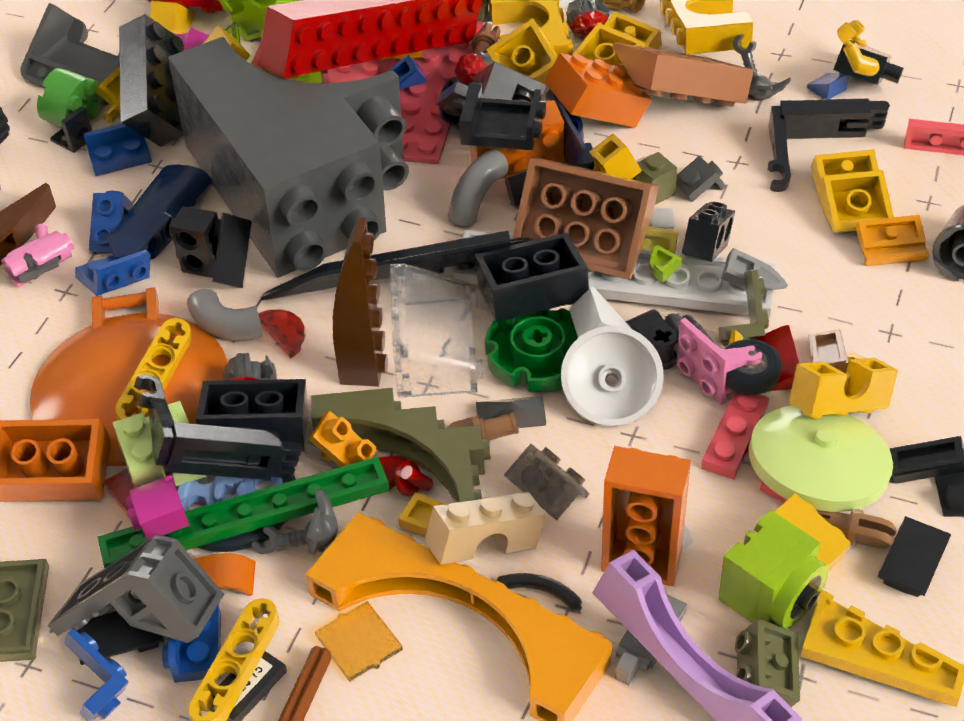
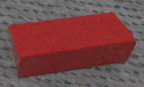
(783, 343)

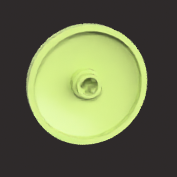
(825, 460)

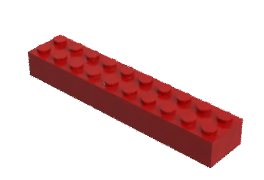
(342, 33)

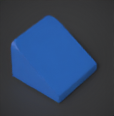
(409, 73)
(829, 85)

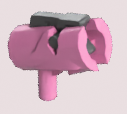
(37, 256)

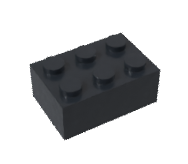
(531, 276)
(257, 405)

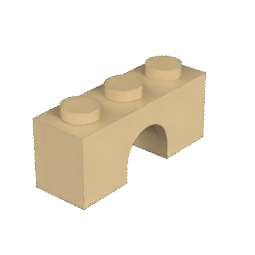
(459, 527)

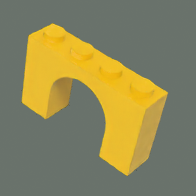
(544, 12)
(706, 24)

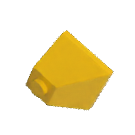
(525, 51)

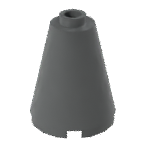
(949, 247)

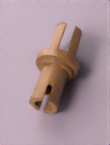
(485, 38)
(493, 427)
(862, 528)

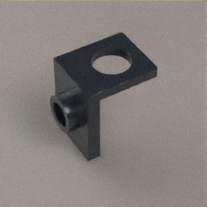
(73, 128)

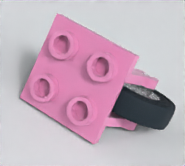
(741, 367)

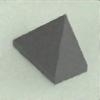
(527, 410)

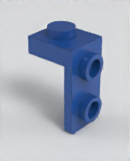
(105, 217)
(113, 675)

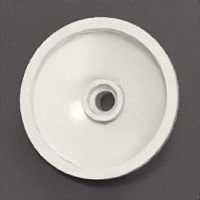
(615, 353)

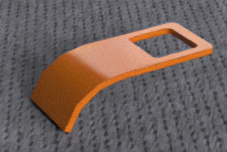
(229, 571)

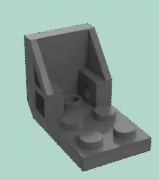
(171, 591)

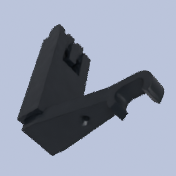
(818, 120)
(211, 448)

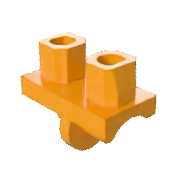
(339, 442)

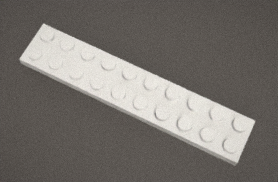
(692, 286)

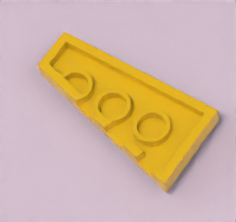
(861, 647)

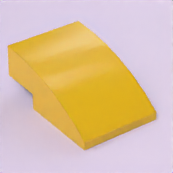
(618, 29)
(850, 188)

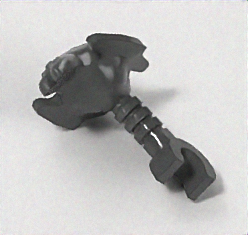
(761, 86)
(318, 532)

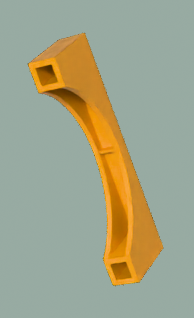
(377, 561)

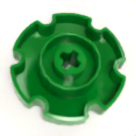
(530, 349)

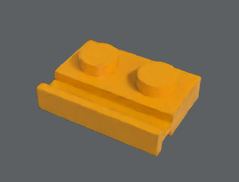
(892, 240)

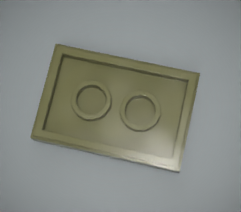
(21, 607)

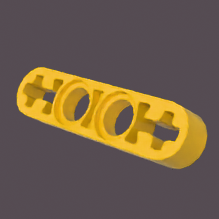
(159, 346)
(239, 664)

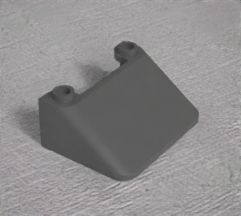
(61, 45)

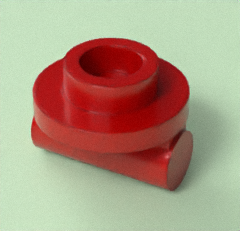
(410, 479)

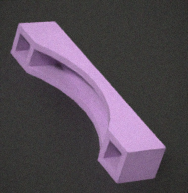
(639, 602)

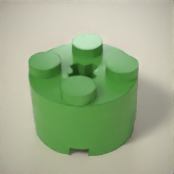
(65, 94)

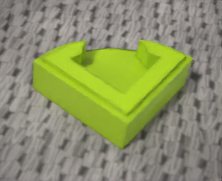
(663, 263)

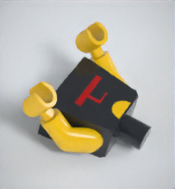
(861, 60)

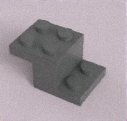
(496, 82)

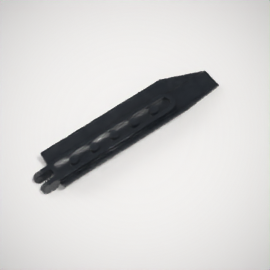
(428, 257)

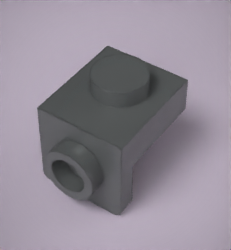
(699, 177)

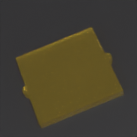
(358, 641)

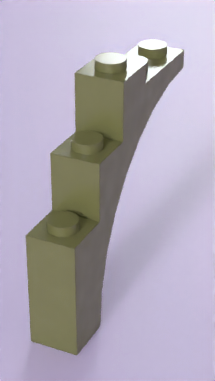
(415, 433)

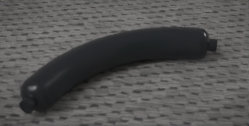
(543, 583)

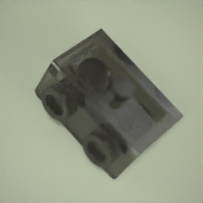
(546, 481)

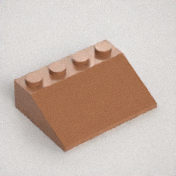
(685, 75)
(598, 210)

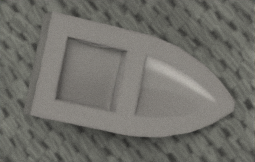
(740, 262)

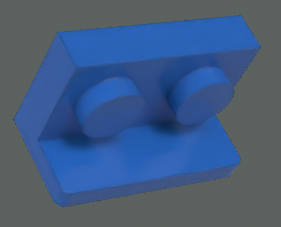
(116, 149)
(112, 273)
(193, 659)

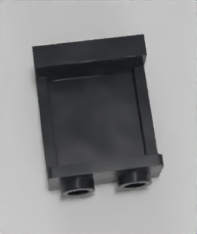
(500, 121)

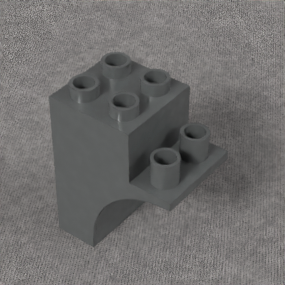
(291, 151)

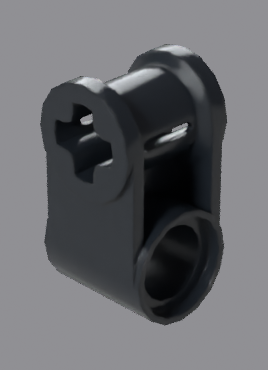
(659, 334)

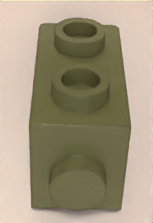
(758, 317)

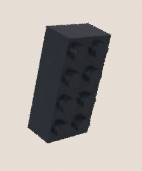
(146, 80)

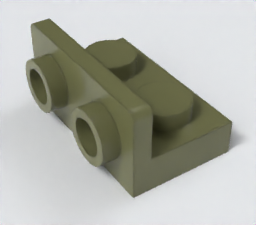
(769, 659)

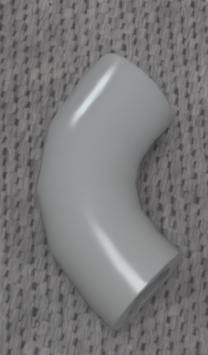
(474, 185)
(223, 321)

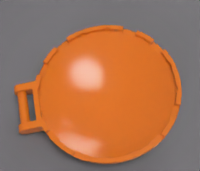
(96, 364)

